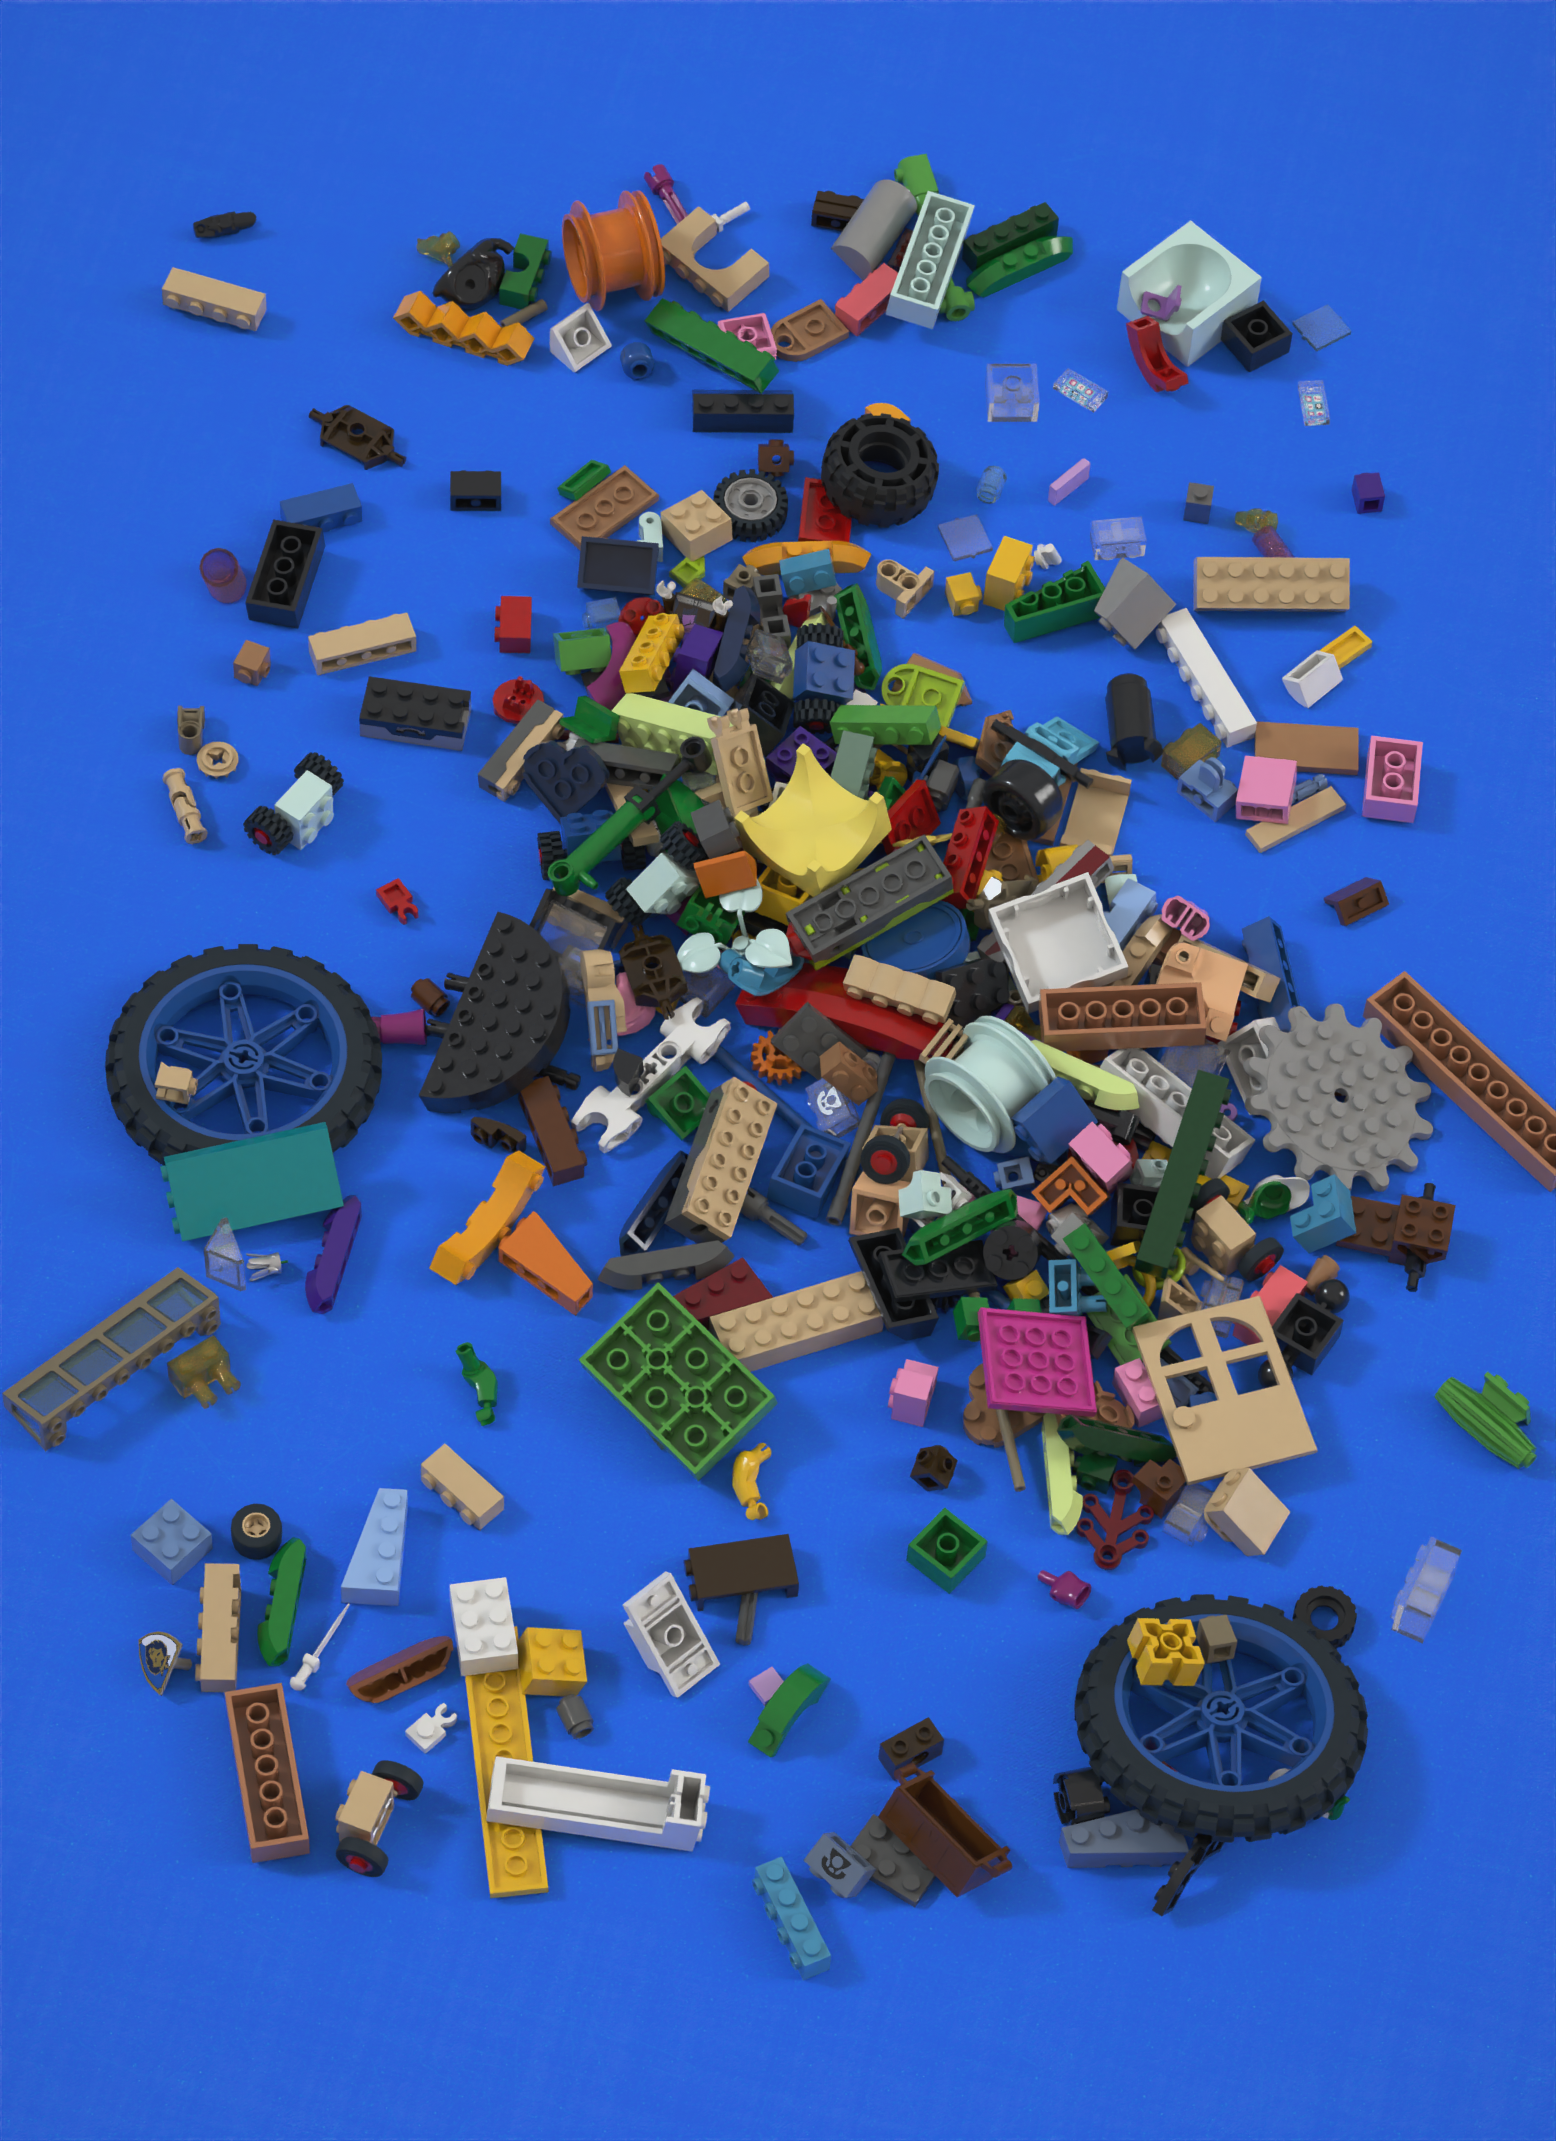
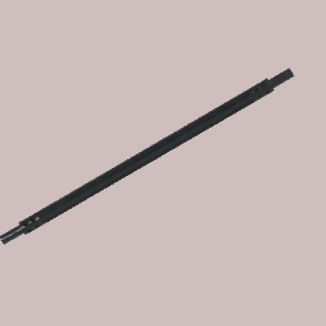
(1049, 1252)

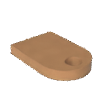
(808, 332)

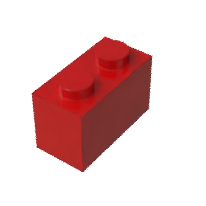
(515, 624)

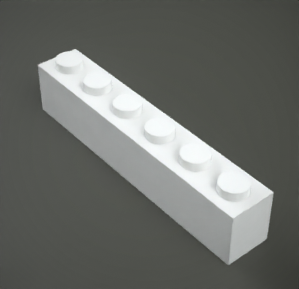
(1206, 678)

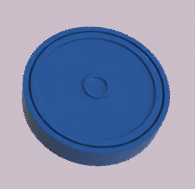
(923, 942)

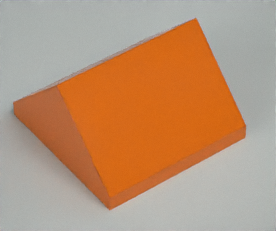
(726, 873)

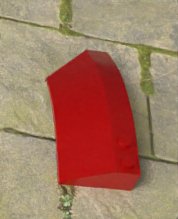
(860, 1018)

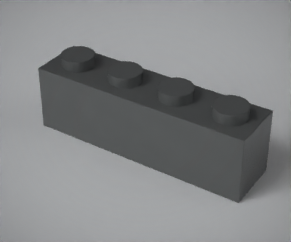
(633, 765)

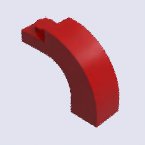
(1151, 356)

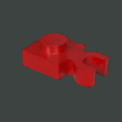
(397, 898)

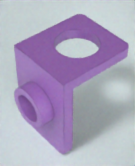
(1167, 305)

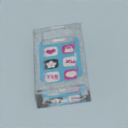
(1080, 390)
(1313, 403)

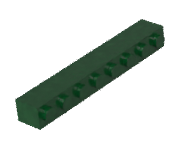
(1182, 1173)

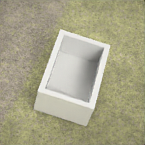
(483, 1626)

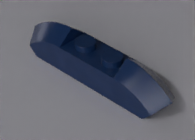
(739, 626)
(652, 1209)

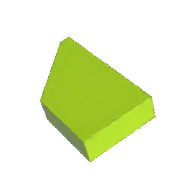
(688, 570)

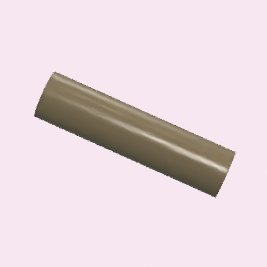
(525, 314)

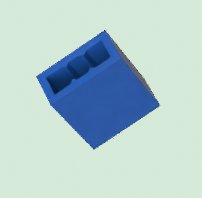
(1052, 1120)

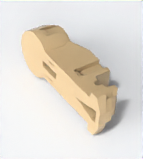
(599, 985)

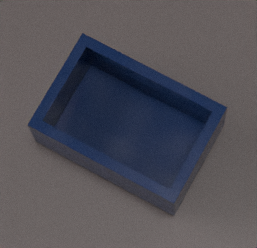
(618, 565)

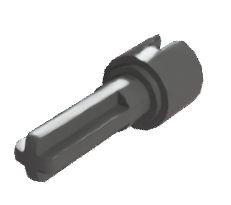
(757, 1208)

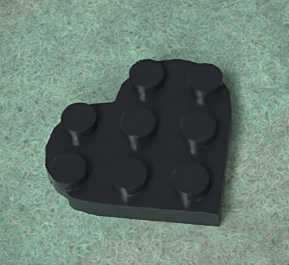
(979, 988)

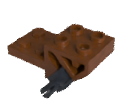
(1407, 1233)

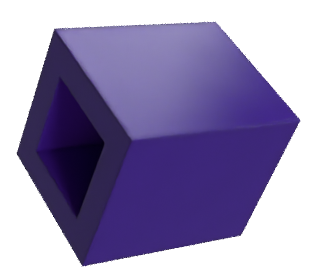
(1368, 493)

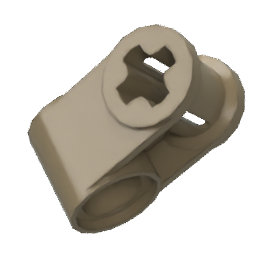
(190, 729)

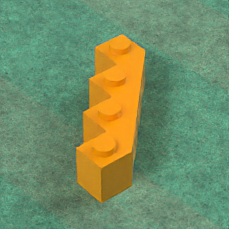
(451, 325)

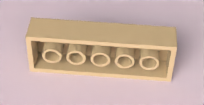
(1271, 584)
(799, 1322)

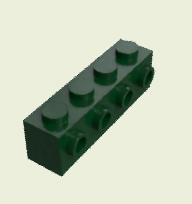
(1009, 235)

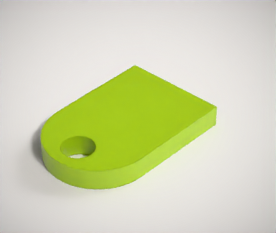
(924, 688)

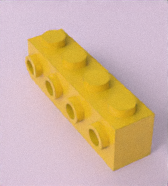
(651, 653)

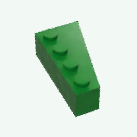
(1055, 605)

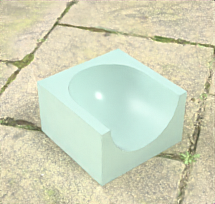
(1212, 290)

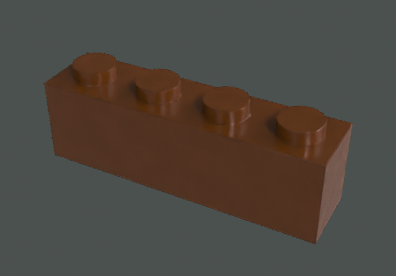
(551, 1131)

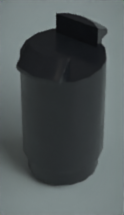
(1130, 721)

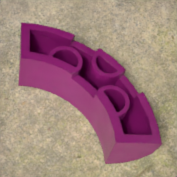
(609, 687)

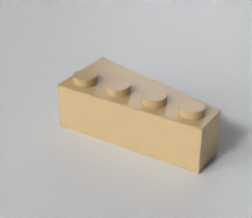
(219, 1628)

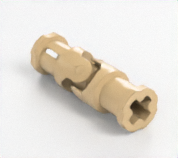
(184, 806)

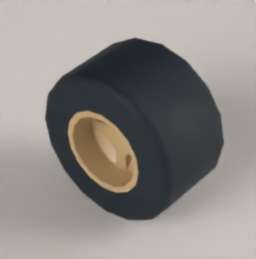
(256, 1520)

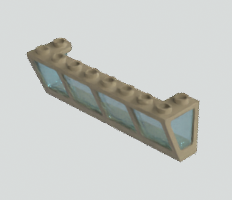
(110, 1355)

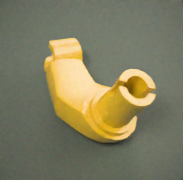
(744, 1480)

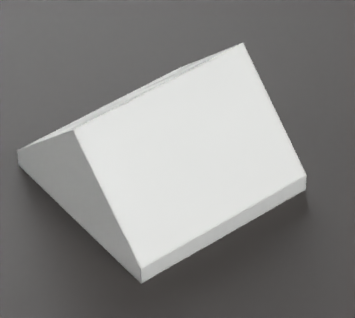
(578, 338)

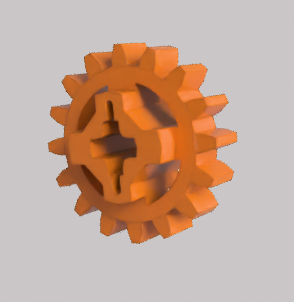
(777, 1064)

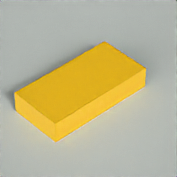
(1348, 646)

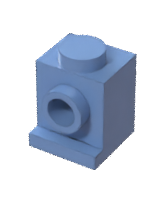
(1018, 1166)

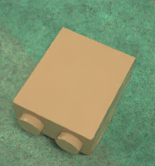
(1245, 1512)

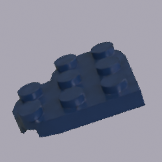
(564, 778)

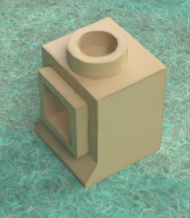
(175, 1084)

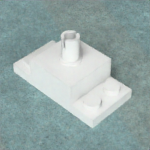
(669, 1635)

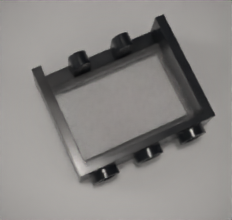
(569, 922)

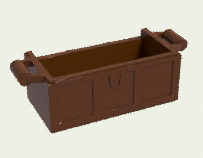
(942, 1833)

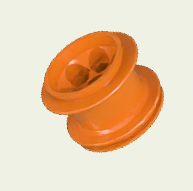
(614, 250)

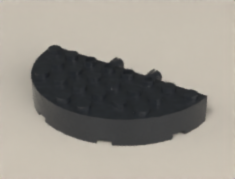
(504, 1024)

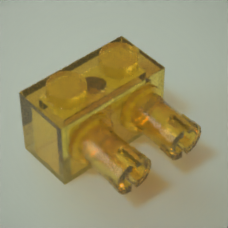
(199, 1367)

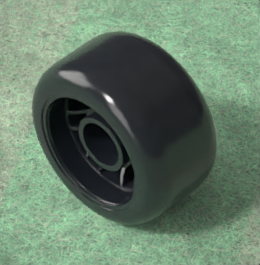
(1024, 799)

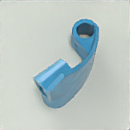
(754, 978)

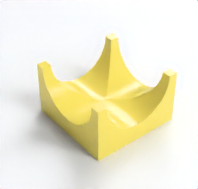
(814, 828)

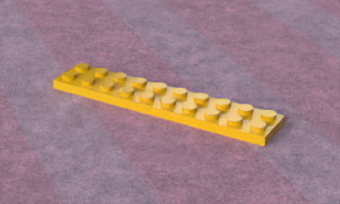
(502, 1729)

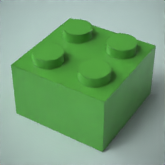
(582, 650)

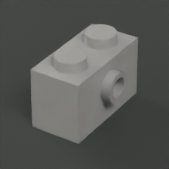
(1069, 1225)

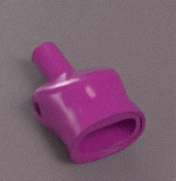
(1066, 1588)

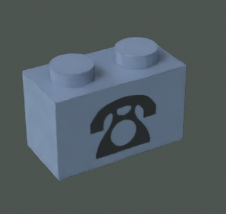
(839, 1865)

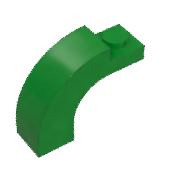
(785, 1706)

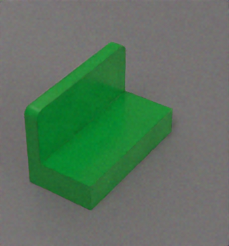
(592, 721)

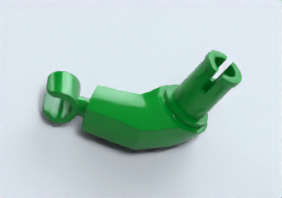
(481, 1379)

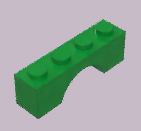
(1107, 1277)

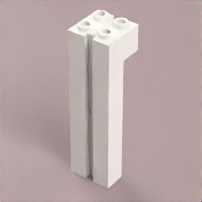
(600, 1803)

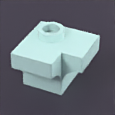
(925, 1197)

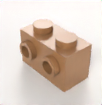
(848, 1073)

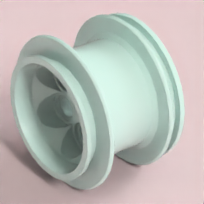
(986, 1084)

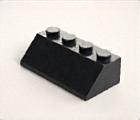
(743, 411)
(904, 1319)

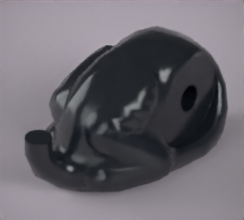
(475, 275)

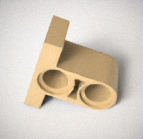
(903, 585)

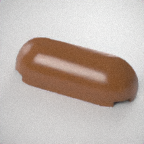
(401, 1670)

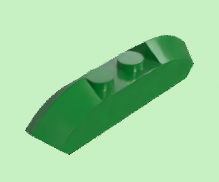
(1019, 264)
(859, 632)
(961, 1226)
(277, 1629)

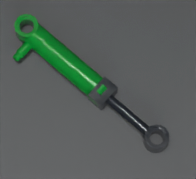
(639, 808)

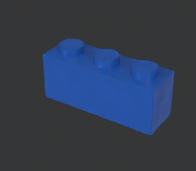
(324, 508)

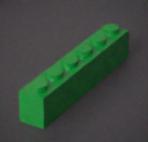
(712, 345)

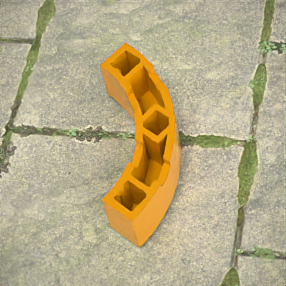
(491, 1220)

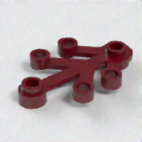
(1114, 1525)

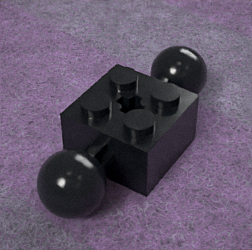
(1308, 1330)

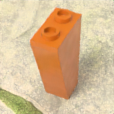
(545, 1263)

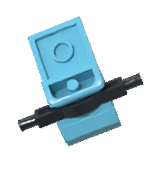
(1052, 747)

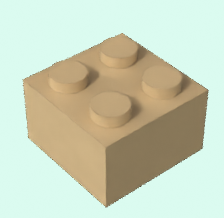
(696, 525)

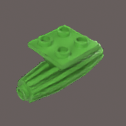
(1491, 1417)

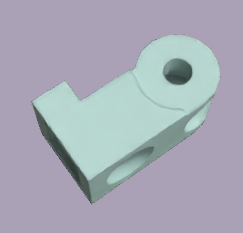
(651, 531)

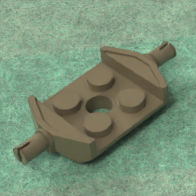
(998, 893)

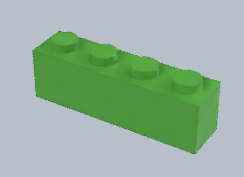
(888, 723)

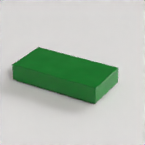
(584, 480)

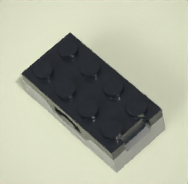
(415, 713)

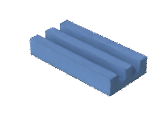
(592, 1032)

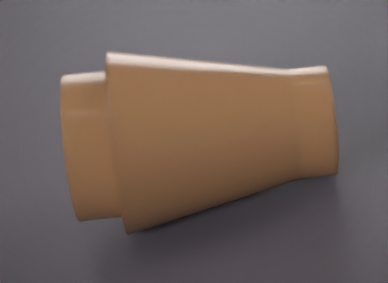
(1323, 1269)

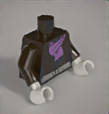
(694, 610)

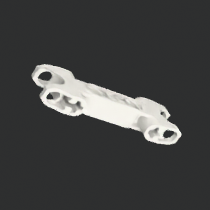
(683, 1041)

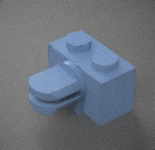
(1207, 788)

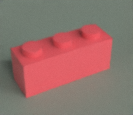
(866, 300)
(1276, 1295)

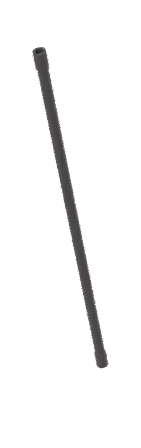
(840, 1201)

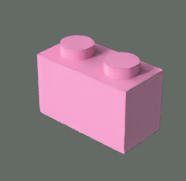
(1136, 1390)

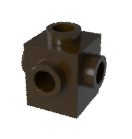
(933, 1468)

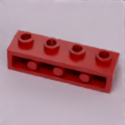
(969, 853)

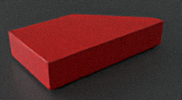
(797, 610)

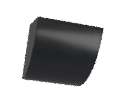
(627, 1070)

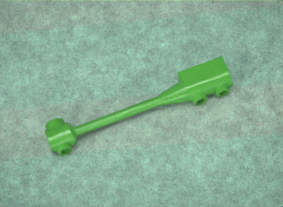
(919, 179)

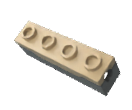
(505, 768)

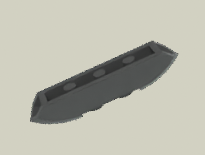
(654, 1266)

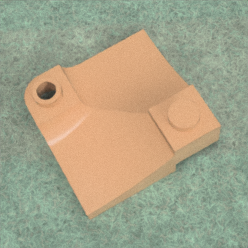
(1220, 982)

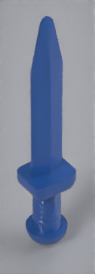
(923, 776)

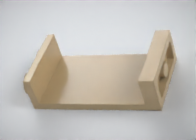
(1097, 811)

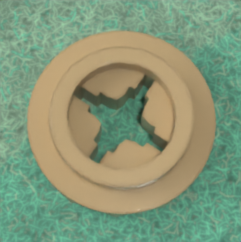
(215, 751)

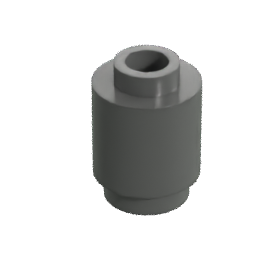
(575, 1716)

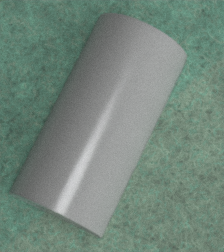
(875, 227)

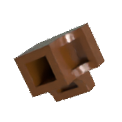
(1160, 1485)

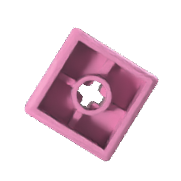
(752, 329)

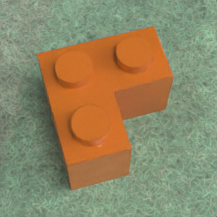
(1071, 1181)

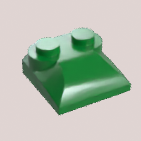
(679, 1102)

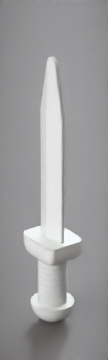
(312, 1663)

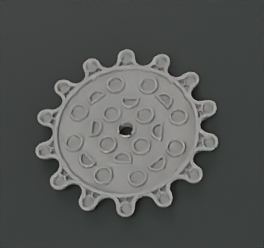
(1305, 1116)

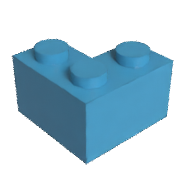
(1328, 1219)

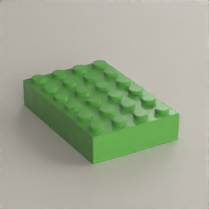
(678, 1381)

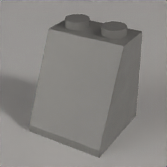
(1132, 604)

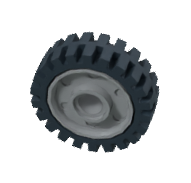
(753, 503)

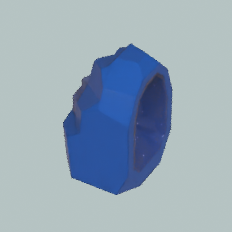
(967, 773)

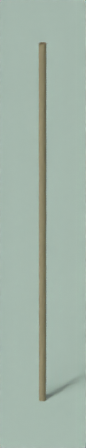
(940, 1152)

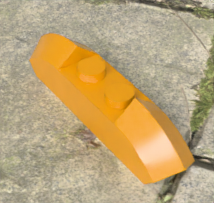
(844, 555)

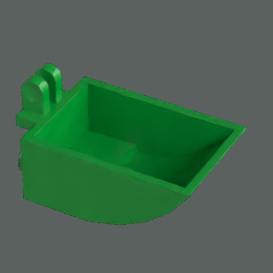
(676, 806)
(708, 916)

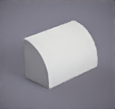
(1313, 678)

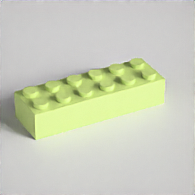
(661, 725)

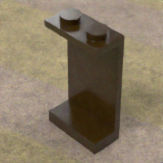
(741, 1568)

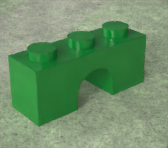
(520, 288)
(967, 1314)

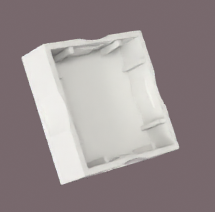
(1057, 940)

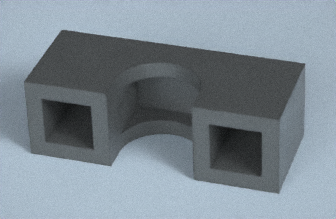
(769, 595)

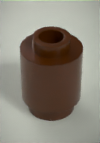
(430, 997)

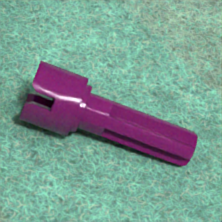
(662, 185)

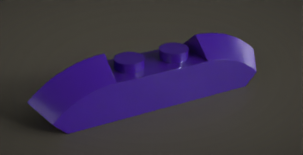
(325, 1279)

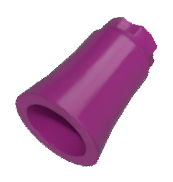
(402, 1028)

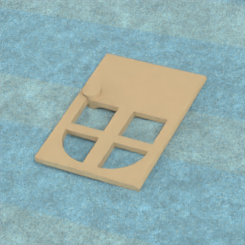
(1236, 1428)

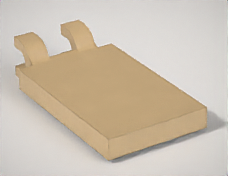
(739, 761)

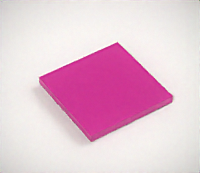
(1036, 1362)

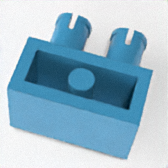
(1065, 1286)

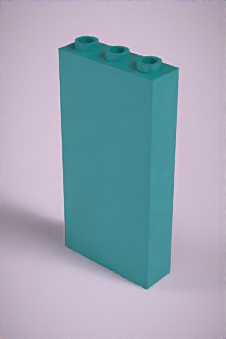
(252, 1181)

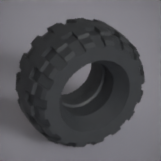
(876, 495)

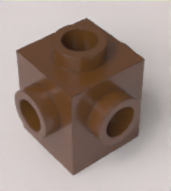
(766, 453)

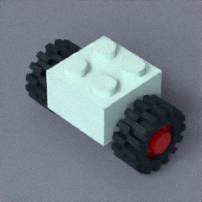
(300, 810)
(664, 881)

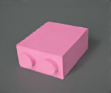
(1266, 789)

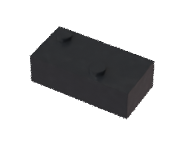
(285, 574)

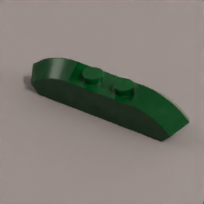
(1105, 1438)

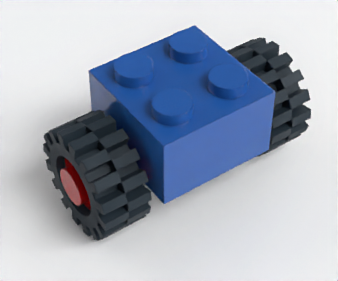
(821, 676)
(574, 831)

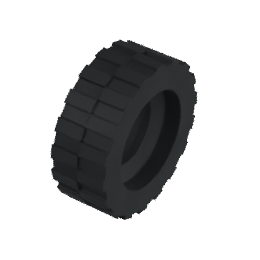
(1335, 1600)

